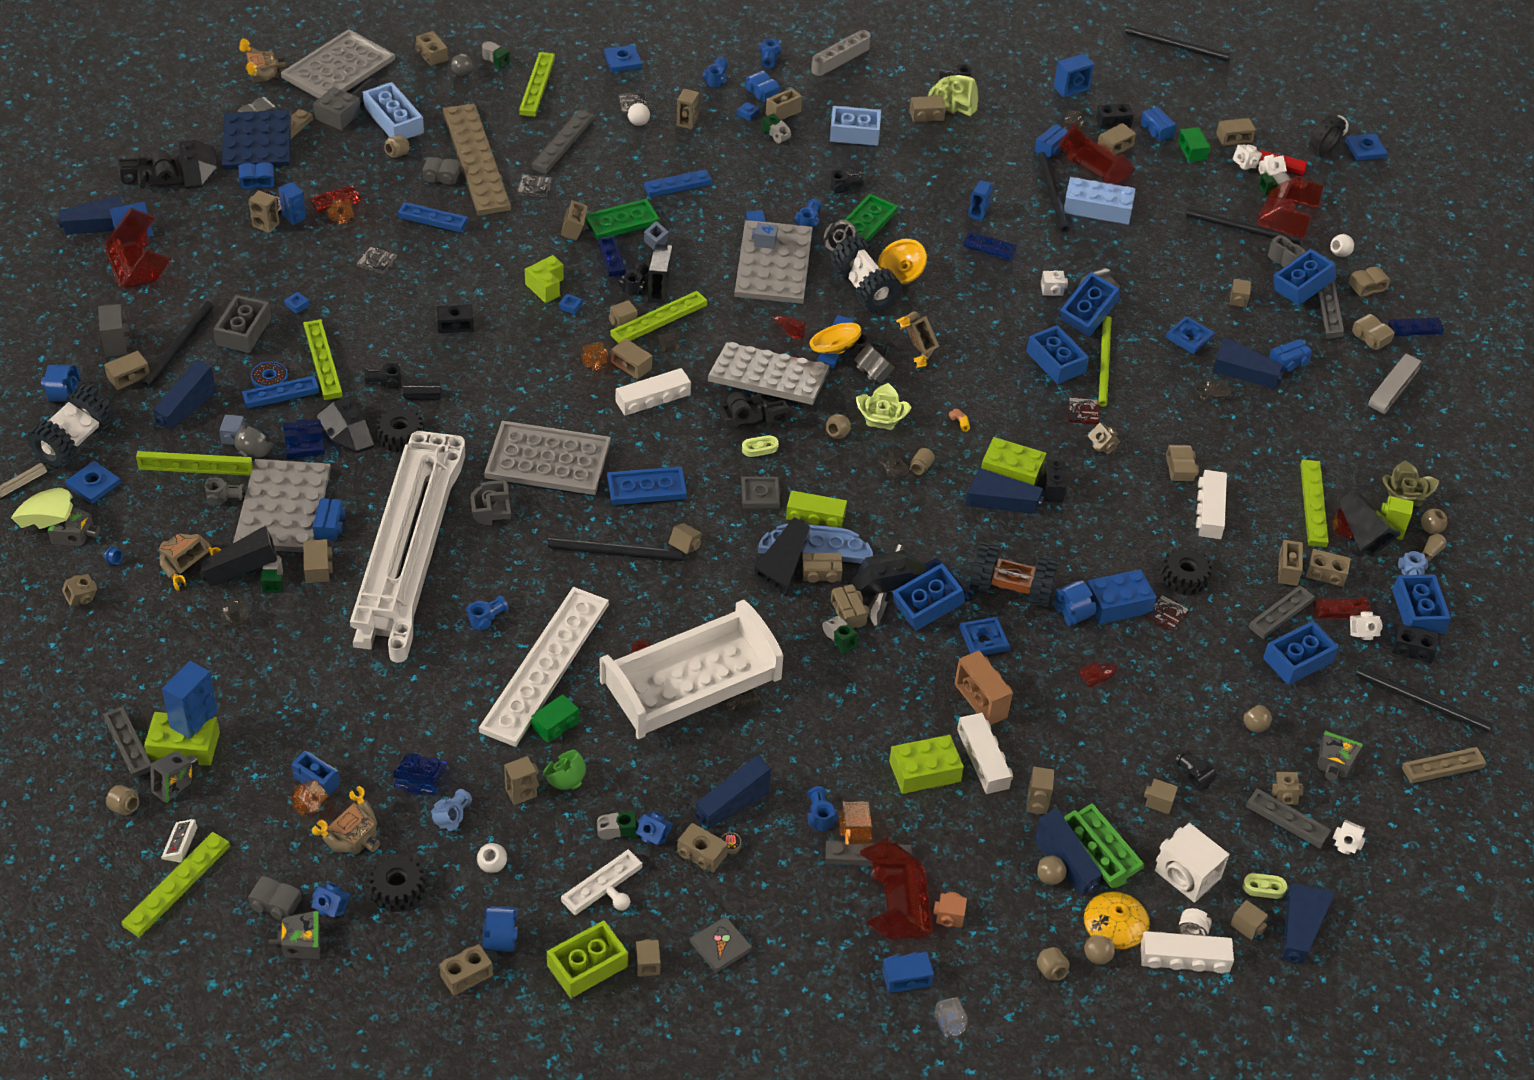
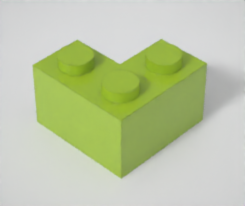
(545, 278)
(1398, 513)

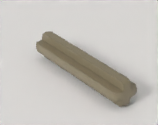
(22, 479)

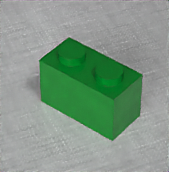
(1194, 144)
(555, 718)

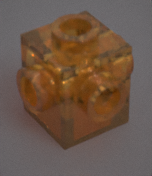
(345, 207)
(588, 355)
(308, 797)

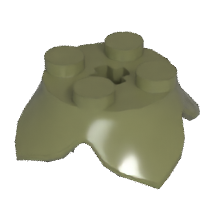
(1408, 485)

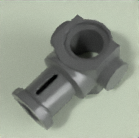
(219, 491)

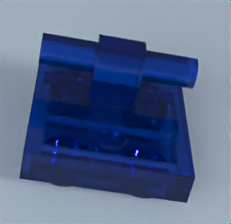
(303, 438)
(419, 772)

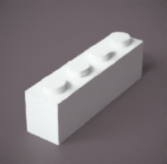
(653, 391)
(1212, 504)
(984, 753)
(1187, 952)

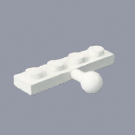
(603, 882)

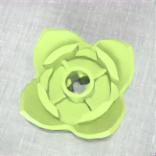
(883, 408)

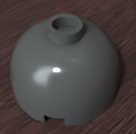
(838, 232)
(251, 443)

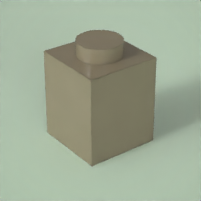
(1240, 293)
(622, 313)
(685, 538)
(1160, 796)
(1249, 920)
(647, 957)

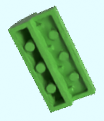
(1104, 846)

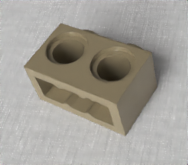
(431, 48)
(264, 211)
(574, 220)
(1328, 567)
(521, 780)
(468, 973)

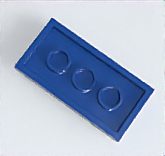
(646, 485)

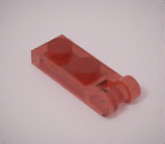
(322, 201)
(1341, 607)

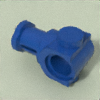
(770, 50)
(715, 73)
(809, 215)
(482, 613)
(819, 809)

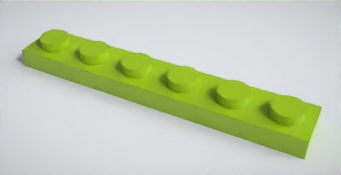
(537, 84)
(659, 317)
(322, 359)
(194, 463)
(1314, 503)
(175, 885)

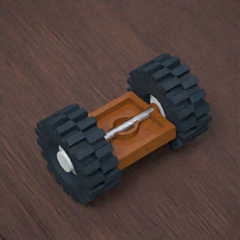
(1013, 574)

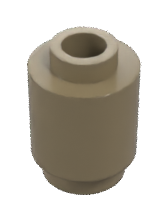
(922, 461)

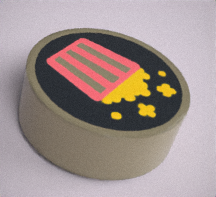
(733, 841)

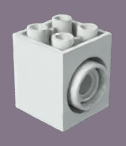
(1191, 862)

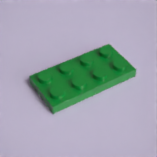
(871, 216)
(621, 219)

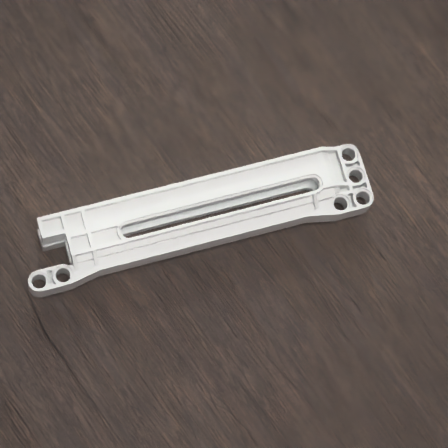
(386, 602)

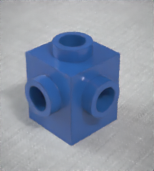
(653, 828)
(330, 900)

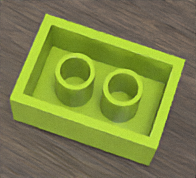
(1014, 461)
(163, 740)
(926, 764)
(587, 959)

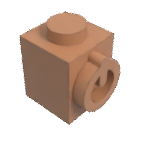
(950, 909)

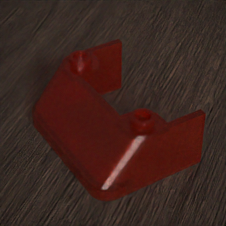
(1095, 157)
(1281, 213)
(125, 251)
(905, 891)

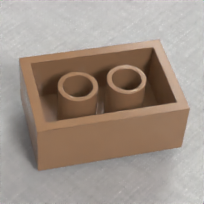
(983, 687)

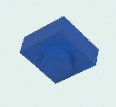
(748, 111)
(296, 302)
(570, 304)

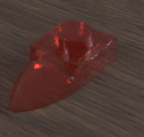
(792, 326)
(1341, 525)
(1096, 673)

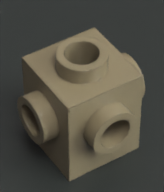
(1104, 438)
(79, 589)
(1287, 788)

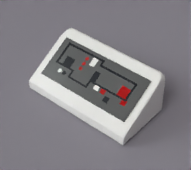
(180, 841)

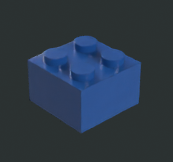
(1073, 75)

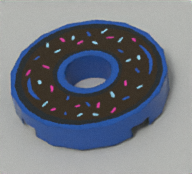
(265, 369)

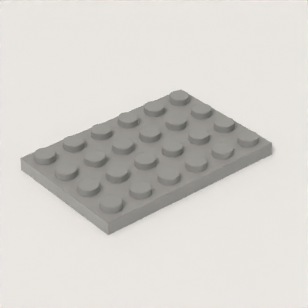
(338, 64)
(775, 272)
(769, 373)
(548, 457)
(284, 500)

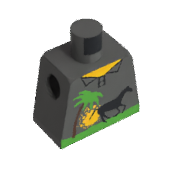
(74, 530)
(1337, 755)
(171, 775)
(299, 936)

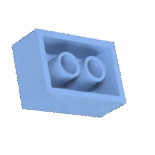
(855, 125)

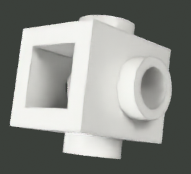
(1247, 156)
(1272, 165)
(1053, 283)
(1365, 625)
(1352, 830)

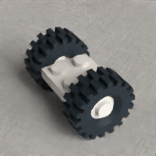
(855, 262)
(58, 438)

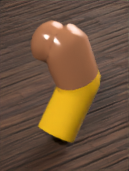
(963, 419)

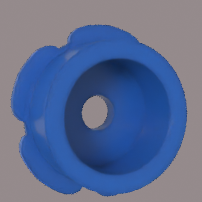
(113, 556)

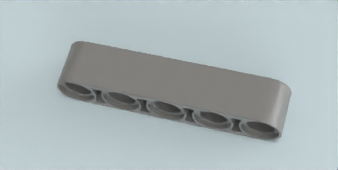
(840, 52)
(1395, 383)

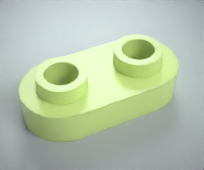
(760, 446)
(1264, 885)

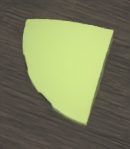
(958, 93)
(44, 509)

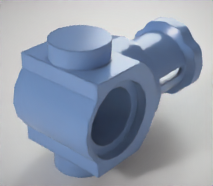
(1413, 563)
(450, 812)

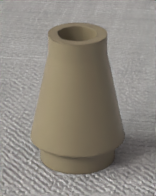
(1434, 545)

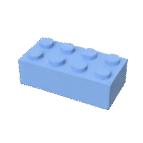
(393, 111)
(1099, 200)

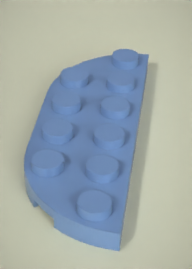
(826, 540)

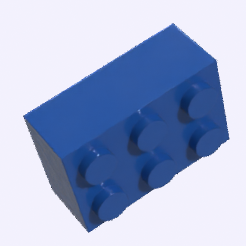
(1304, 277)
(1090, 304)
(1057, 354)
(1121, 596)
(928, 597)
(1421, 602)
(1300, 652)
(189, 699)

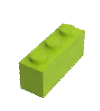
(816, 509)

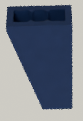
(89, 217)
(1246, 364)
(186, 395)
(1003, 493)
(734, 793)
(1058, 839)
(1303, 918)

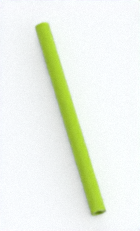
(1104, 364)

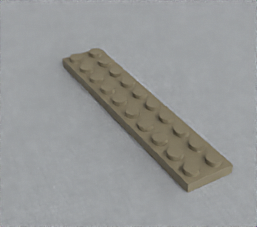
(476, 159)

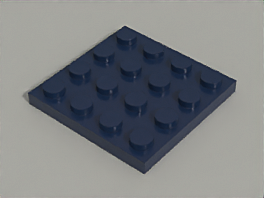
(256, 138)

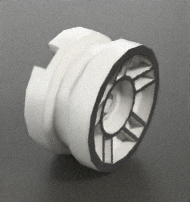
(1194, 923)

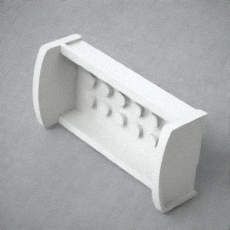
(693, 669)

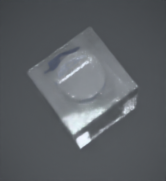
(951, 1016)

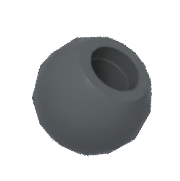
(462, 65)

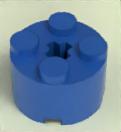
(60, 382)
(1074, 602)
(499, 928)

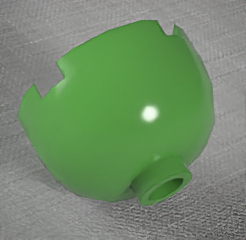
(567, 771)

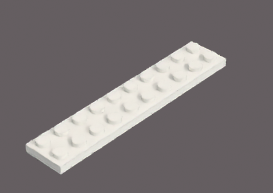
(543, 666)

